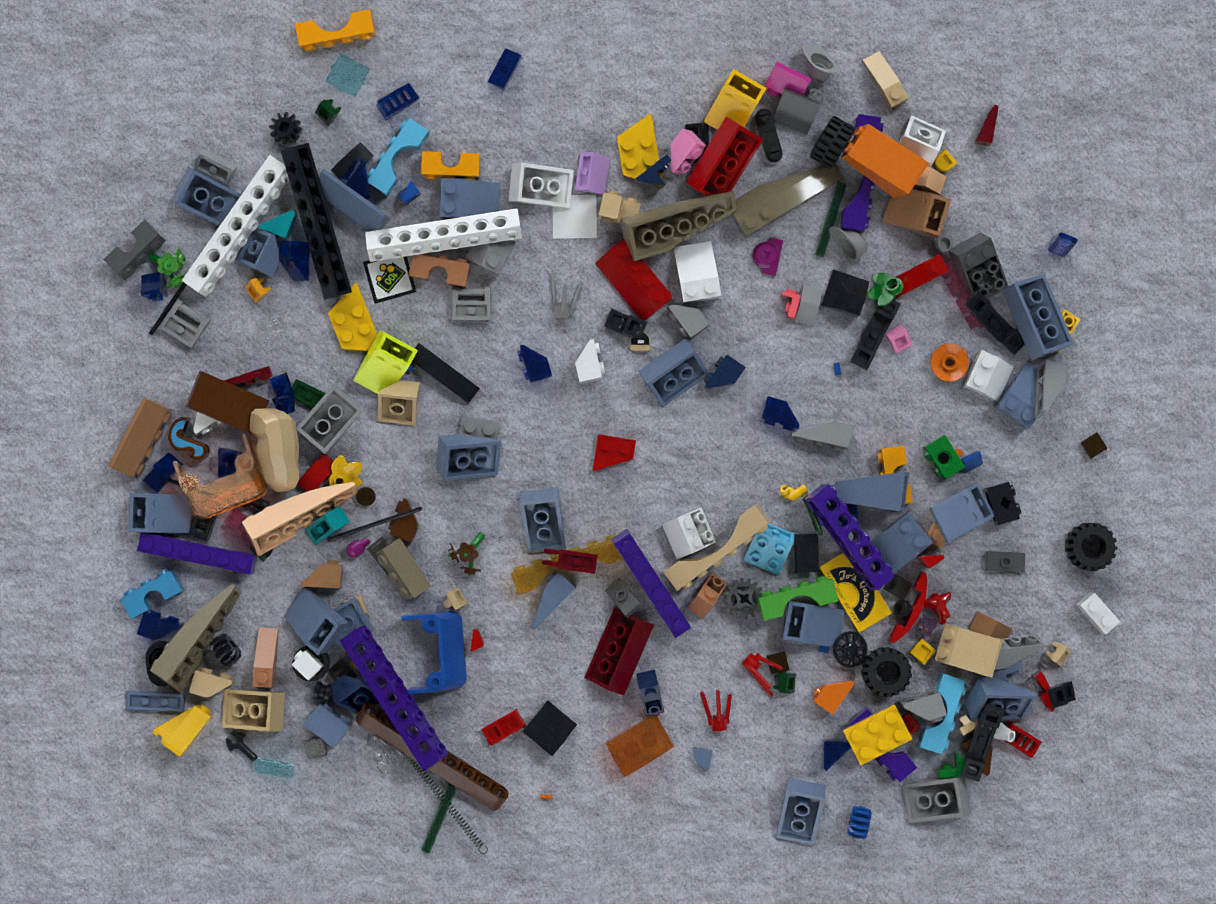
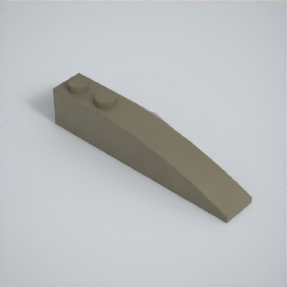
(781, 196)
(668, 225)
(188, 646)

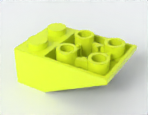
(384, 362)

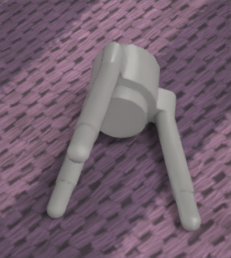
(563, 310)

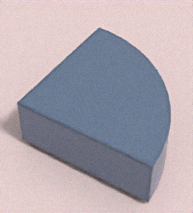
(702, 757)

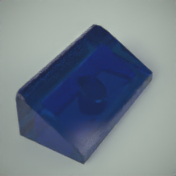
(505, 69)

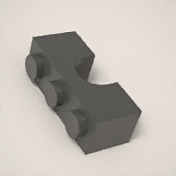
(147, 242)

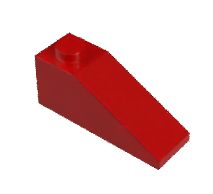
(922, 274)

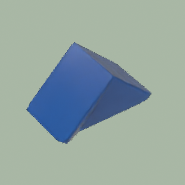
(409, 193)

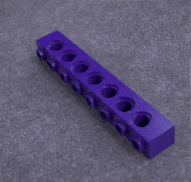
(394, 708)

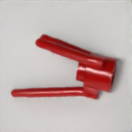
(752, 664)
(718, 722)

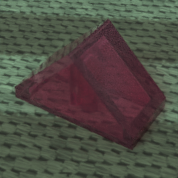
(234, 522)

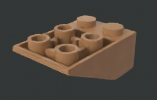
(918, 212)

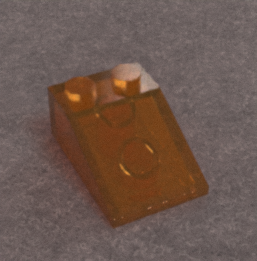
(639, 745)

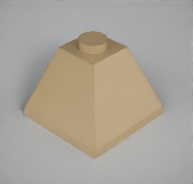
(399, 403)

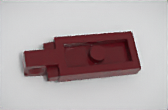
(248, 378)

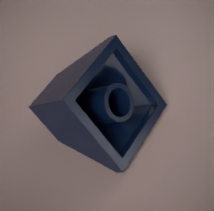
(352, 693)

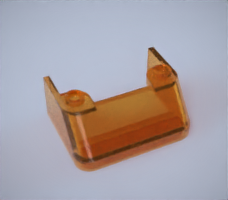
(228, 491)

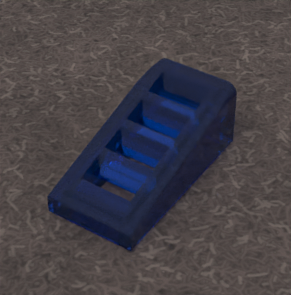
(400, 106)
(1062, 244)

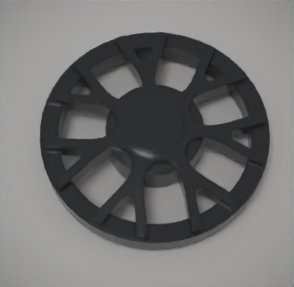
(850, 649)

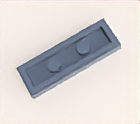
(155, 701)

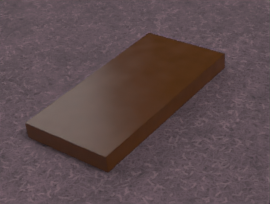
(224, 401)

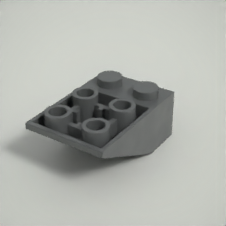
(979, 266)

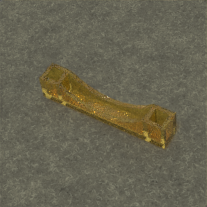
(530, 577)

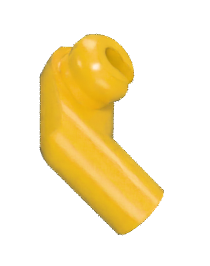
(792, 494)

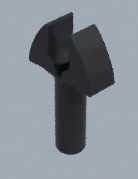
(241, 746)

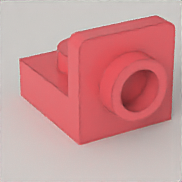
(791, 307)

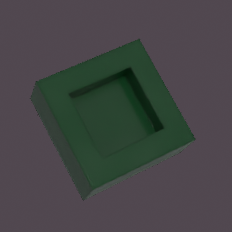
(327, 111)
(787, 682)

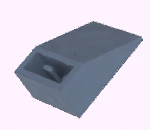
(962, 512)
(159, 513)
(315, 621)
(812, 623)

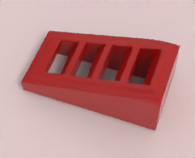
(1034, 746)

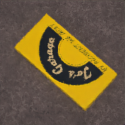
(860, 603)

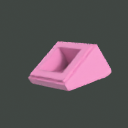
(898, 338)

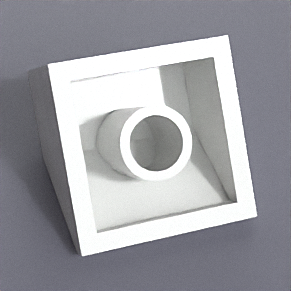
(922, 139)
(988, 375)

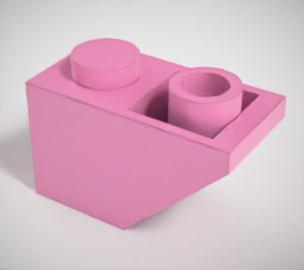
(684, 151)

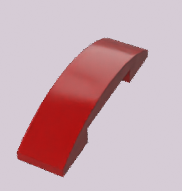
(921, 586)

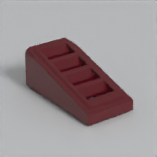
(986, 133)

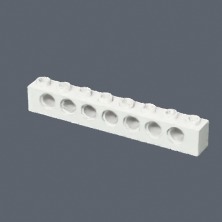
(228, 228)
(443, 235)

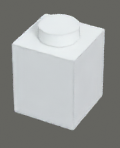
(306, 664)

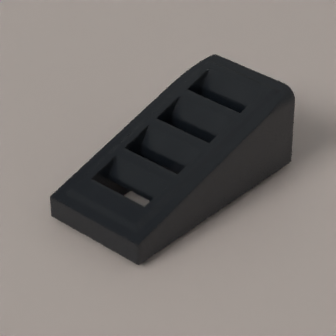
(196, 524)

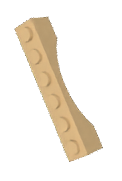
(686, 569)

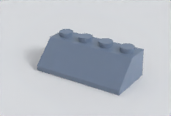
(352, 204)
(1038, 316)

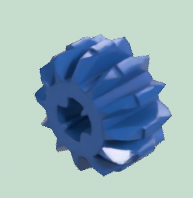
(859, 822)

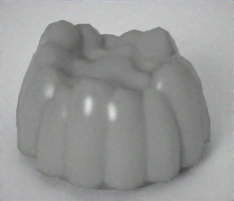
(815, 94)
(944, 243)

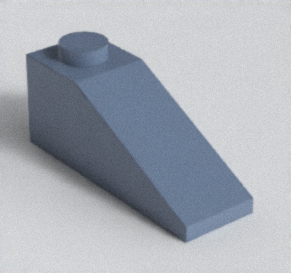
(554, 593)

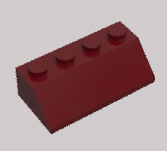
(619, 652)

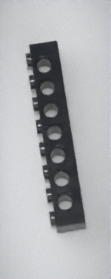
(316, 221)

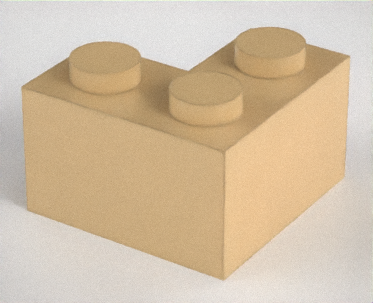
(615, 208)

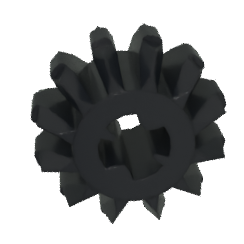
(292, 129)
(225, 650)

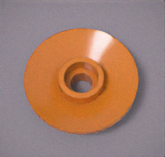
(959, 360)

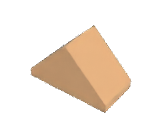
(931, 181)

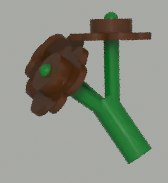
(467, 553)

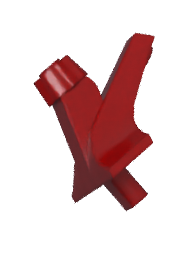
(938, 605)

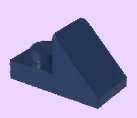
(650, 175)

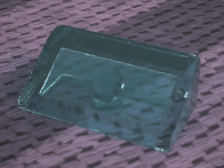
(274, 767)

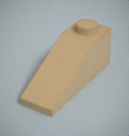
(885, 81)

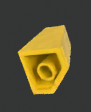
(184, 729)

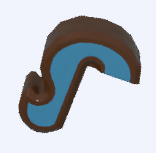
(182, 443)

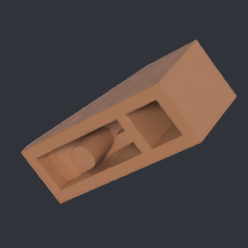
(265, 658)

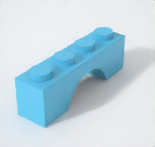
(410, 137)
(935, 736)

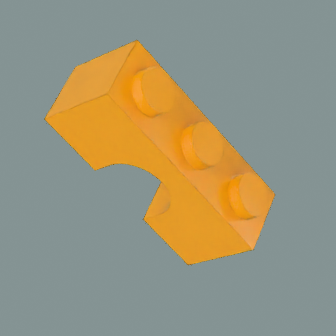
(467, 167)
(890, 459)

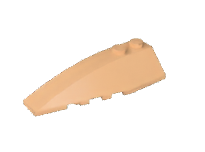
(281, 521)

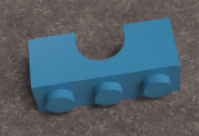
(137, 600)

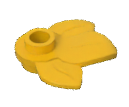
(347, 471)

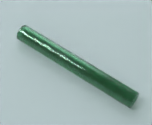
(830, 219)
(438, 819)

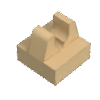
(456, 599)
(1060, 655)
(968, 726)

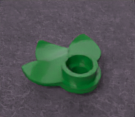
(882, 290)

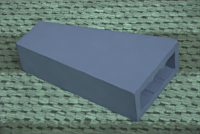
(876, 491)

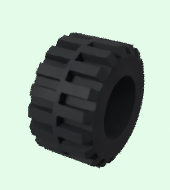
(832, 142)
(1107, 546)
(901, 679)

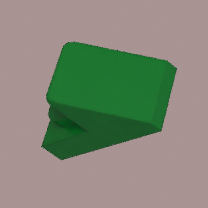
(948, 770)

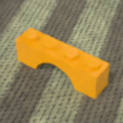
(358, 27)

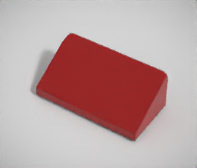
(931, 560)

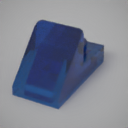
(162, 472)

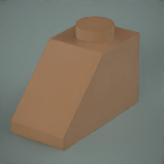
(326, 576)

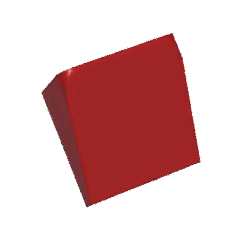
(477, 640)

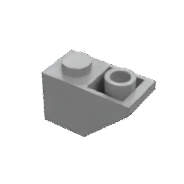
(689, 319)

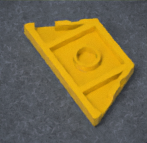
(638, 148)
(353, 321)

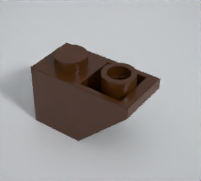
(406, 526)

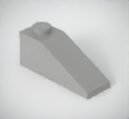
(1050, 381)

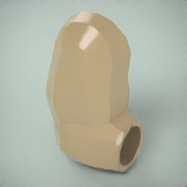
(276, 447)

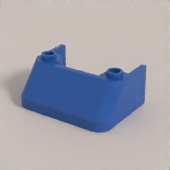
(451, 650)

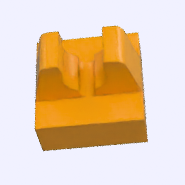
(256, 290)

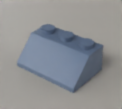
(674, 372)

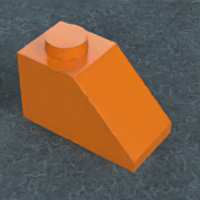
(832, 694)

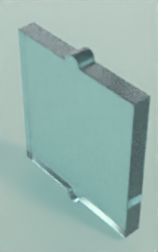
(347, 74)

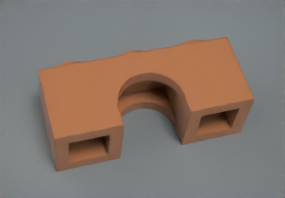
(457, 270)

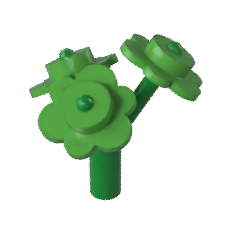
(170, 264)

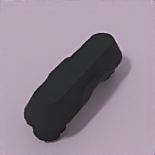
(768, 133)

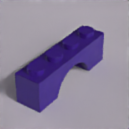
(898, 763)

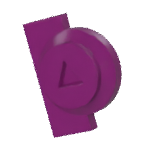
(767, 255)

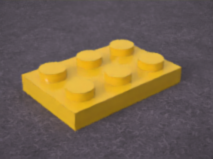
(877, 734)

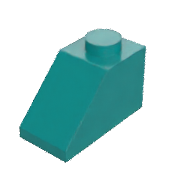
(327, 525)

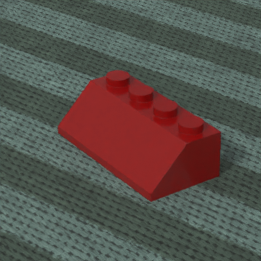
(724, 159)
(634, 281)

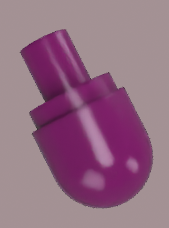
(356, 547)

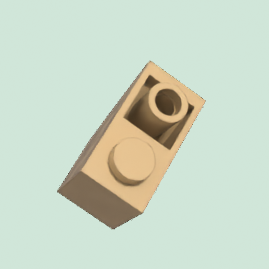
(208, 683)

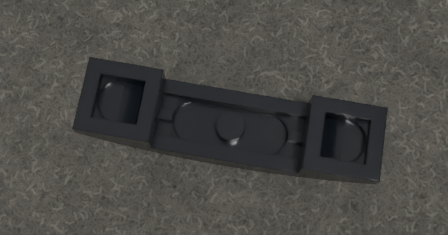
(994, 323)
(874, 334)
(445, 373)
(981, 741)

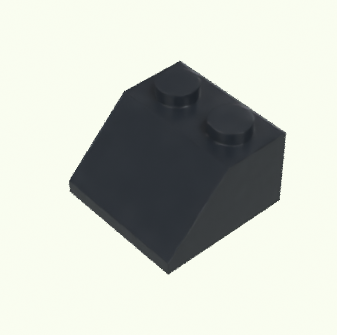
(549, 728)

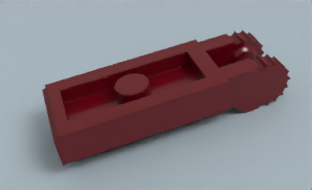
(572, 560)

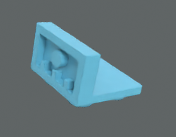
(770, 549)

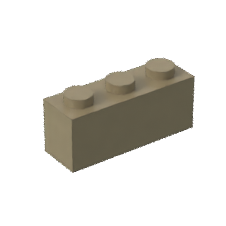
(402, 570)

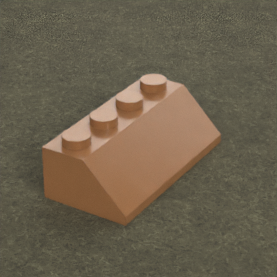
(140, 437)

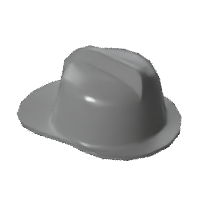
(818, 62)
(850, 243)

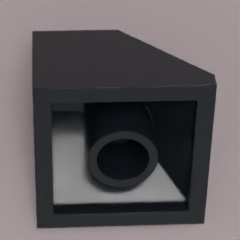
(845, 293)

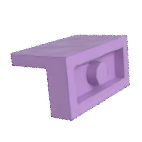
(592, 173)

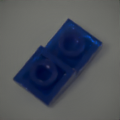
(284, 393)

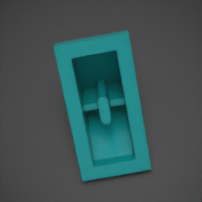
(281, 225)

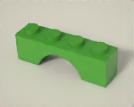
(772, 604)

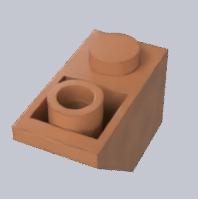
(707, 595)

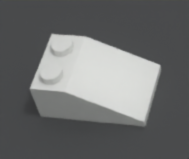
(540, 185)
(697, 272)

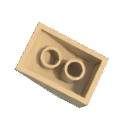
(968, 650)
(253, 710)

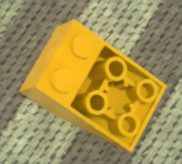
(736, 100)

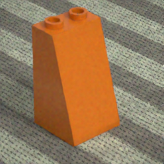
(884, 161)

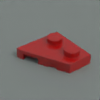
(612, 451)

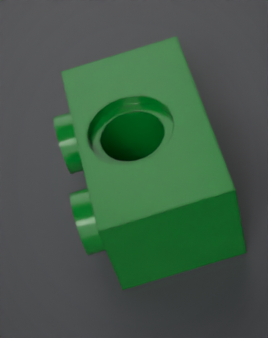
(953, 462)

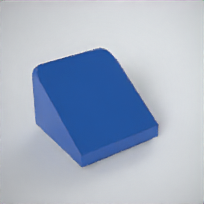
(972, 461)

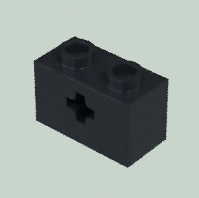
(994, 496)

